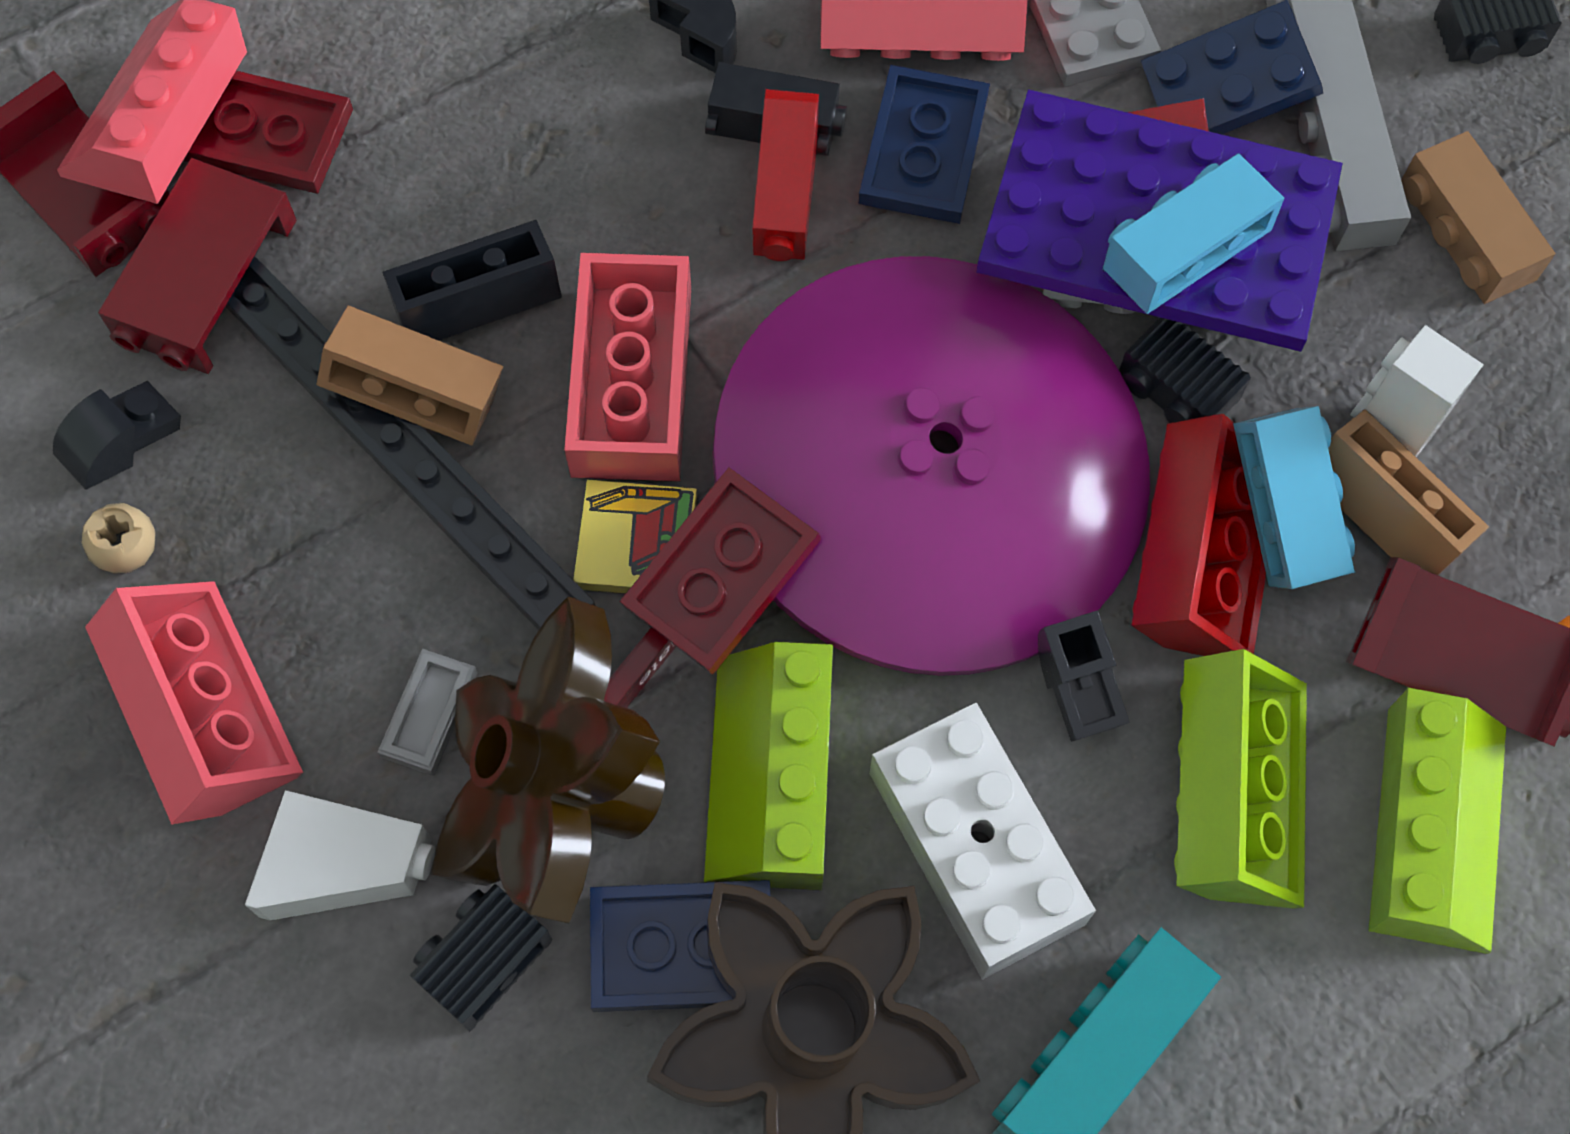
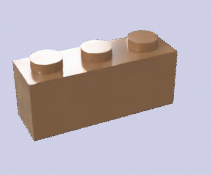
(1476, 217)
(409, 375)
(1399, 497)

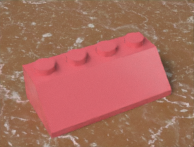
(923, 25)
(158, 101)
(191, 698)

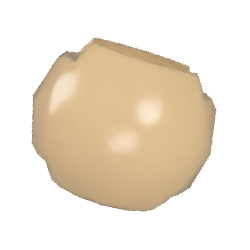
(101, 531)

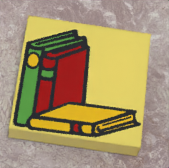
(626, 530)

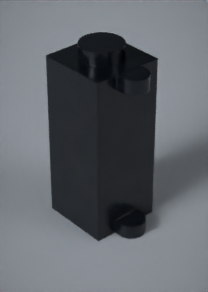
(739, 97)

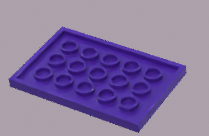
(1091, 167)

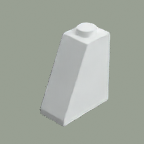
(336, 858)

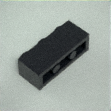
(475, 282)

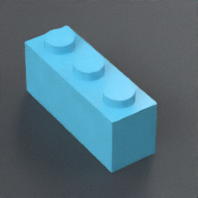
(1191, 232)
(1295, 497)

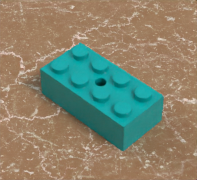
(1114, 1043)

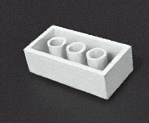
(1000, 893)

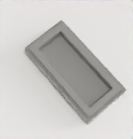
(426, 713)

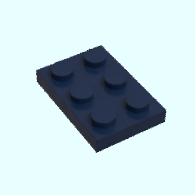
(1238, 69)
(924, 144)
(654, 946)

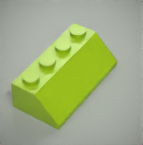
(770, 766)
(1242, 781)
(1438, 822)

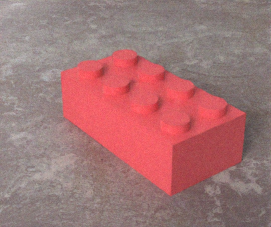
(629, 367)

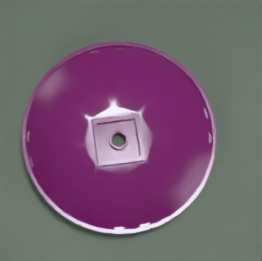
(924, 550)

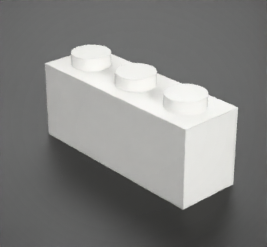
(1418, 387)

